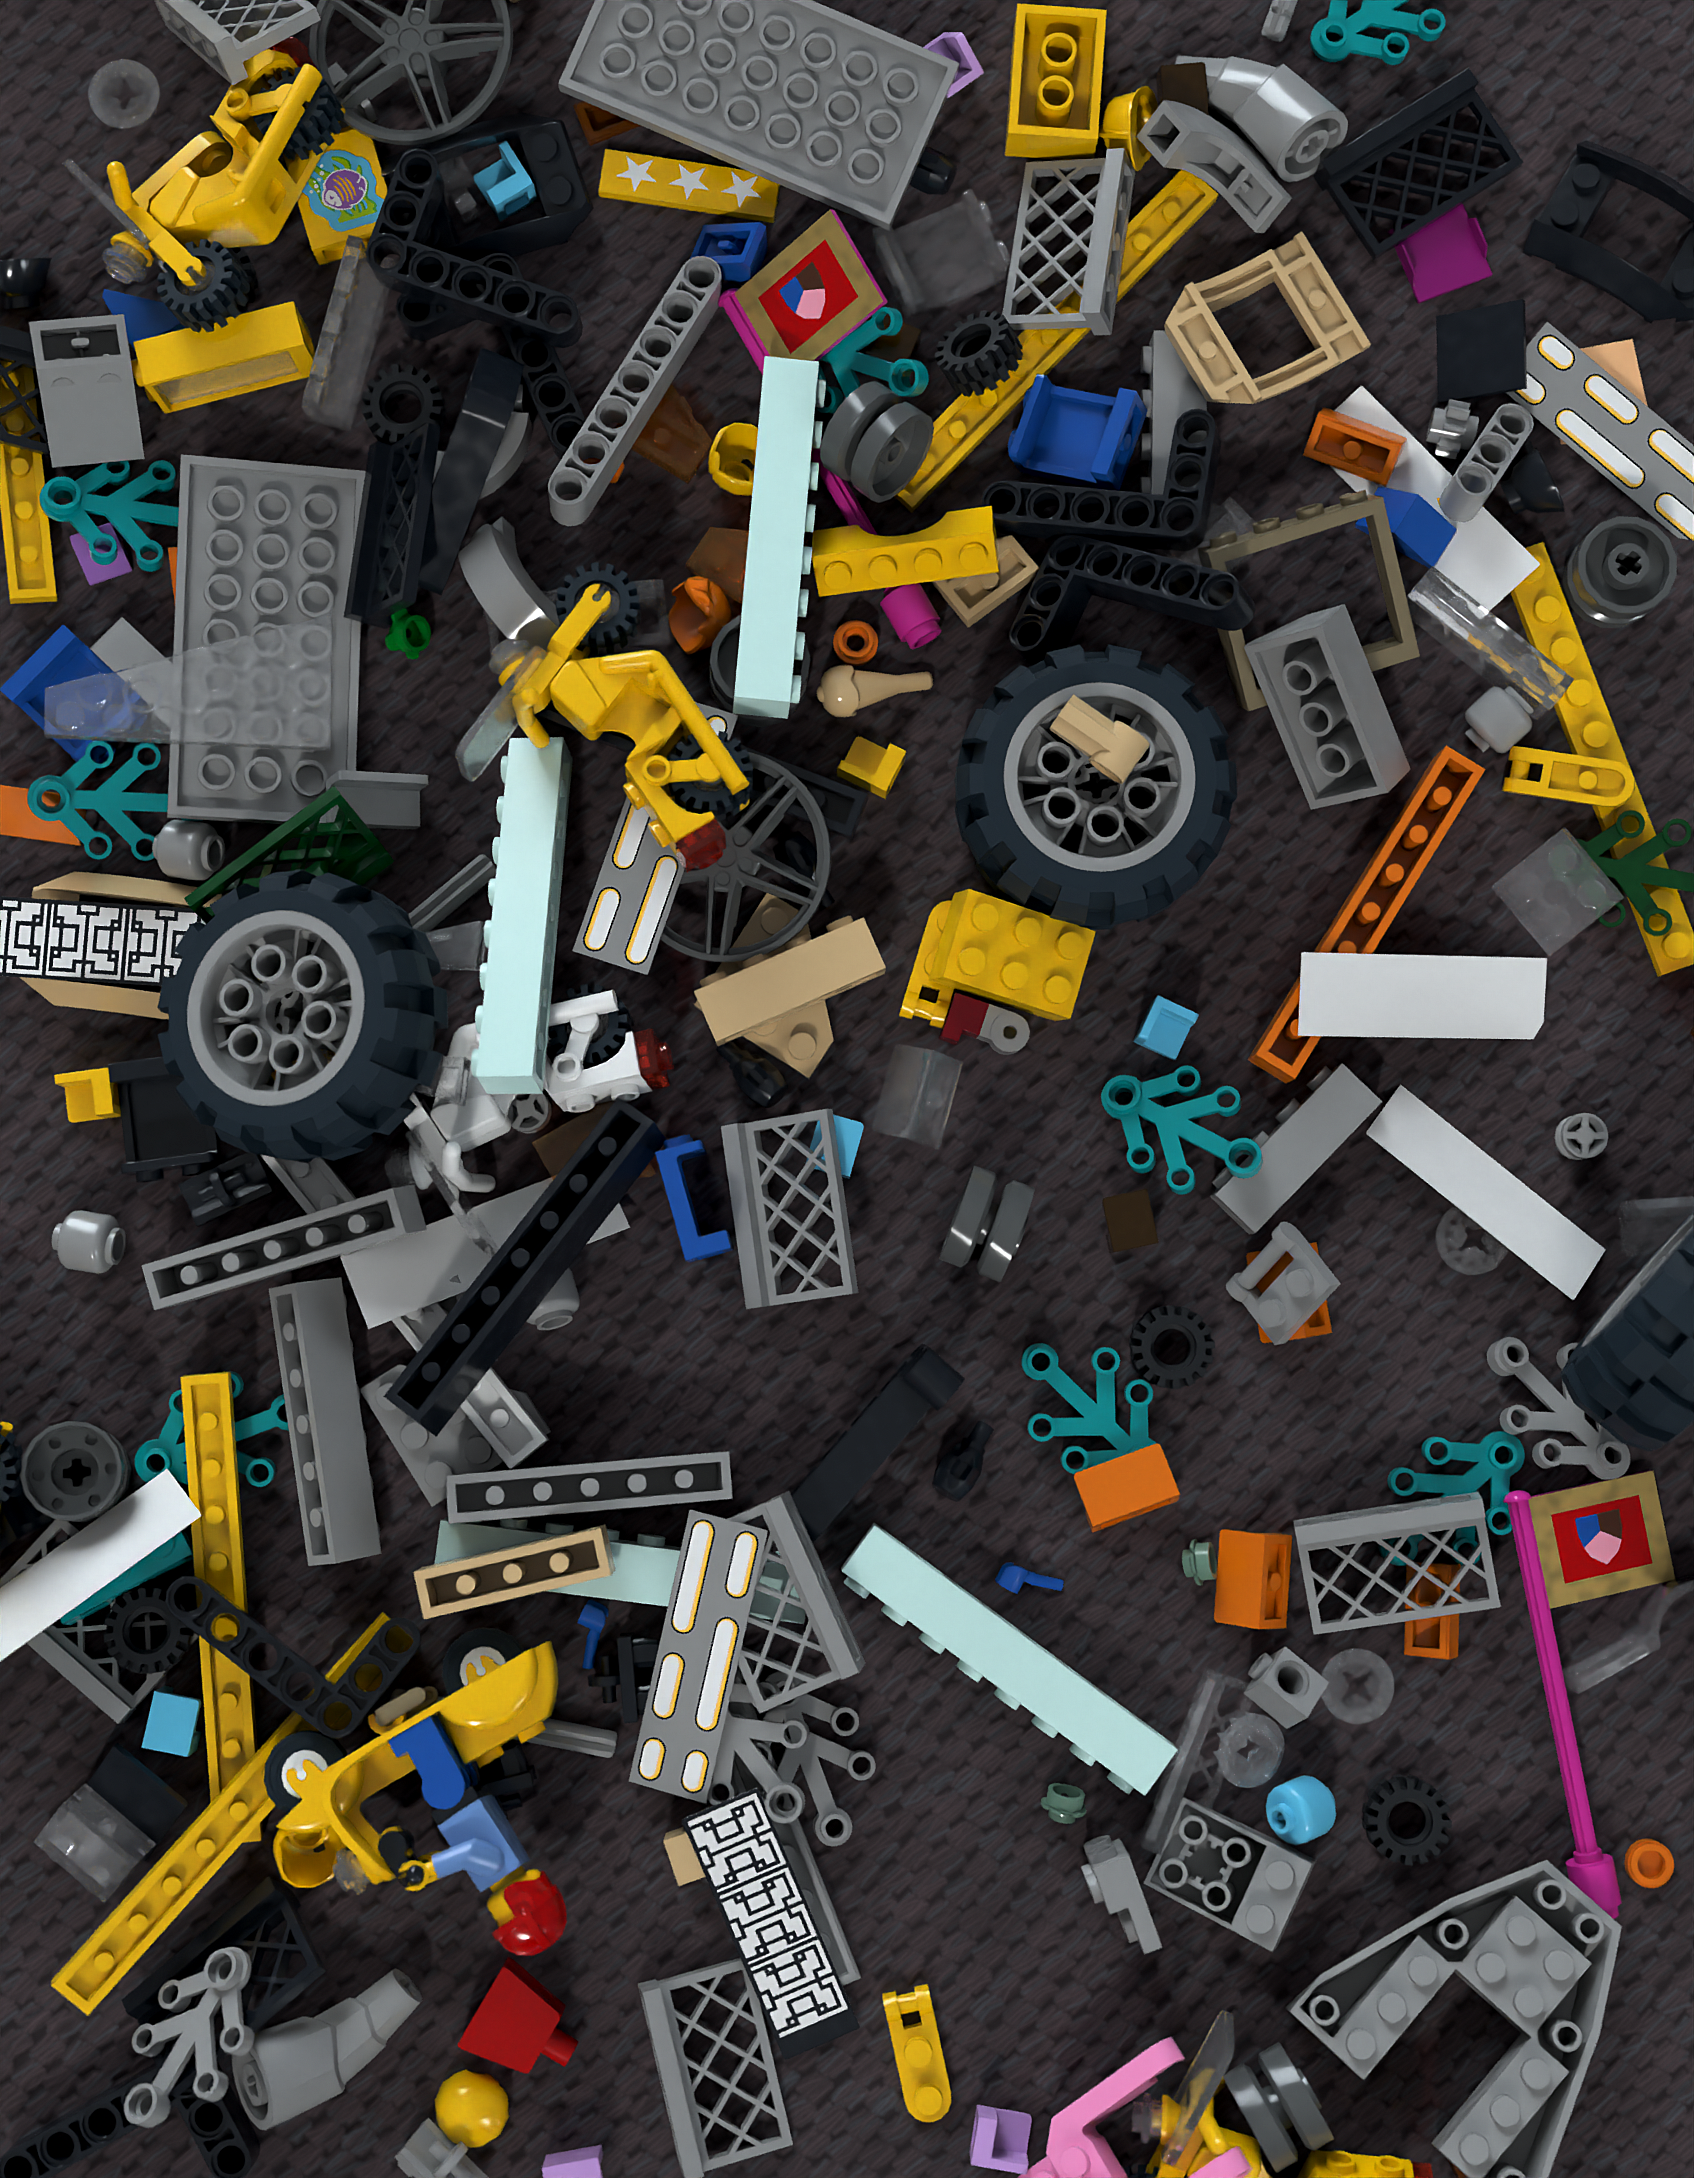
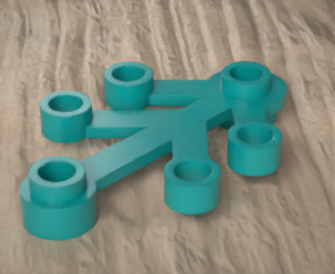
(1374, 14)
(846, 360)
(119, 508)
(106, 799)
(1175, 1123)
(1097, 1417)
(175, 1454)
(1451, 1485)

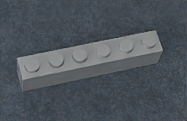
(284, 1247)
(325, 1421)
(588, 1487)

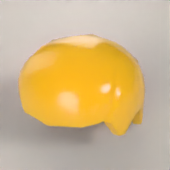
(725, 457)
(300, 1863)
(471, 2108)

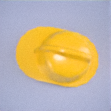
(1125, 119)

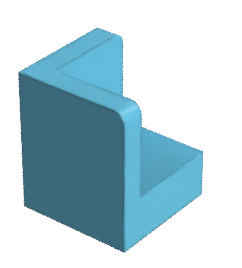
(506, 184)
(1165, 1027)
(848, 1139)
(172, 1723)

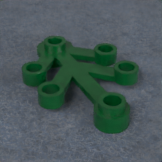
(1632, 872)

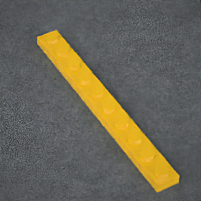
(974, 417)
(1594, 735)
(219, 1561)
(200, 1850)

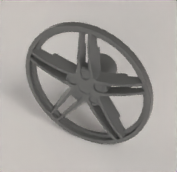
(419, 51)
(742, 864)

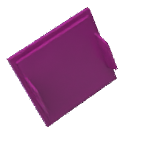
(1444, 255)

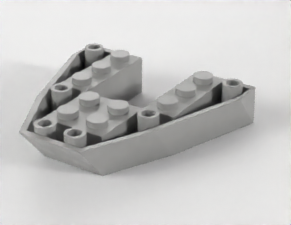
(1533, 1955)

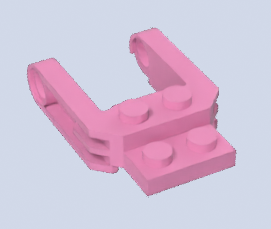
(1081, 2152)

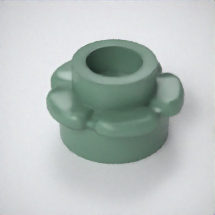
(1200, 1561)
(1063, 1808)

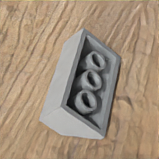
(1328, 708)

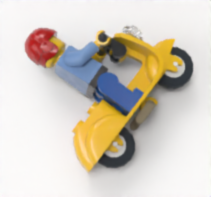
(491, 1699)

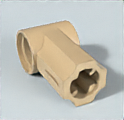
(1109, 745)

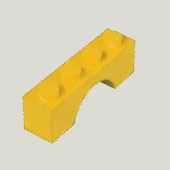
(954, 547)

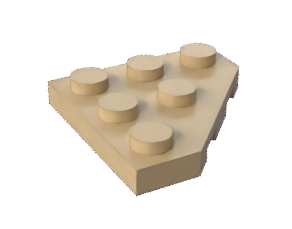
(804, 1035)

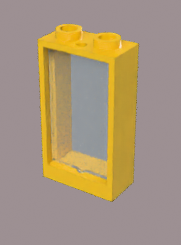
(242, 357)

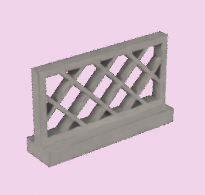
(223, 44)
(1105, 248)
(753, 1208)
(1392, 1522)
(815, 1597)
(72, 1659)
(675, 2077)

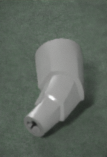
(1275, 111)
(314, 2057)

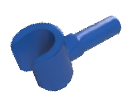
(1012, 1577)
(594, 1618)

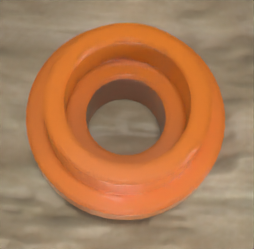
(859, 629)

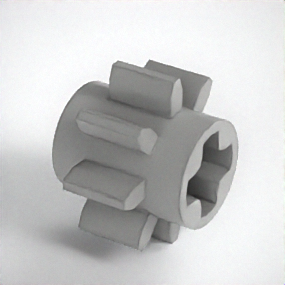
(1452, 429)

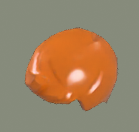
(698, 614)

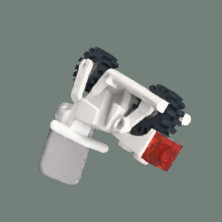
(594, 1065)

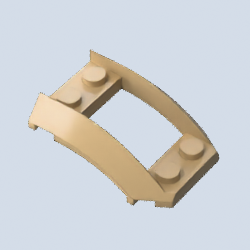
(1309, 295)
(102, 997)

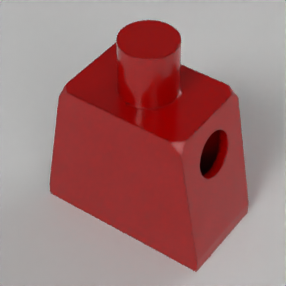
(518, 2023)

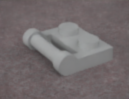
(1293, 1293)

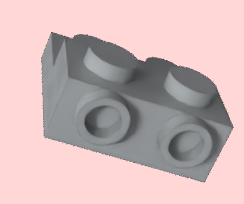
(1114, 1881)

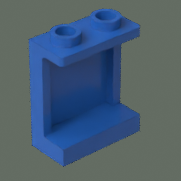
(1076, 434)
(56, 662)
(670, 1163)

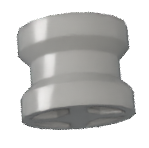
(524, 1107)
(1591, 1136)

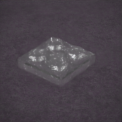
(1557, 891)

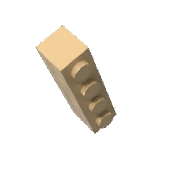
(789, 981)
(514, 1571)

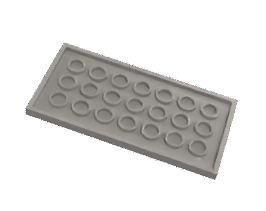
(770, 91)
(253, 555)

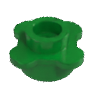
(418, 634)

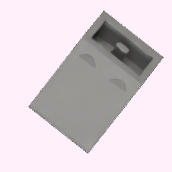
(87, 390)
(1230, 1873)

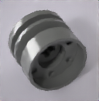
(56, 1453)

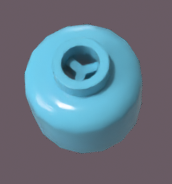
(1301, 1810)

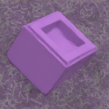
(95, 572)

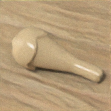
(848, 690)

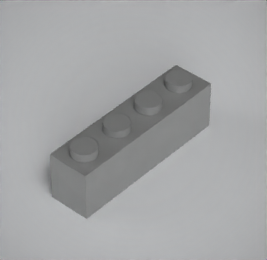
(1168, 397)
(1296, 1146)

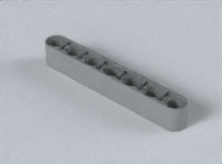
(631, 408)

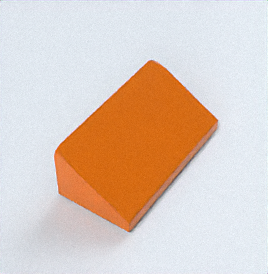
(1354, 446)
(21, 822)
(1436, 1635)

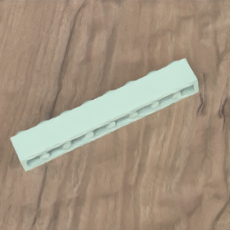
(776, 538)
(524, 918)
(642, 1567)
(1008, 1659)

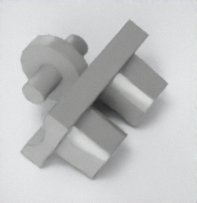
(435, 2156)

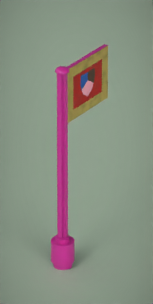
(801, 311)
(1569, 1551)

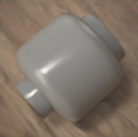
(1498, 719)
(189, 850)
(89, 1241)
(558, 1305)

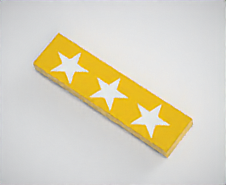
(687, 186)

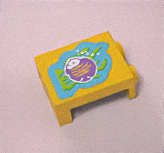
(342, 195)

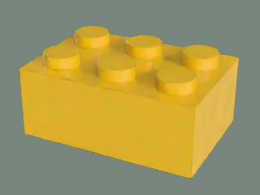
(1055, 82)
(1012, 955)

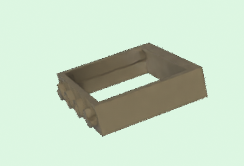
(1311, 520)

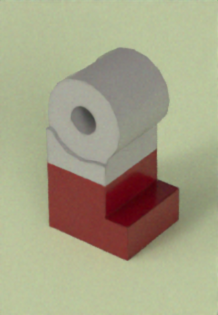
(999, 1027)

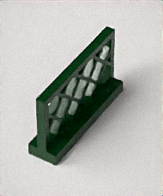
(354, 859)

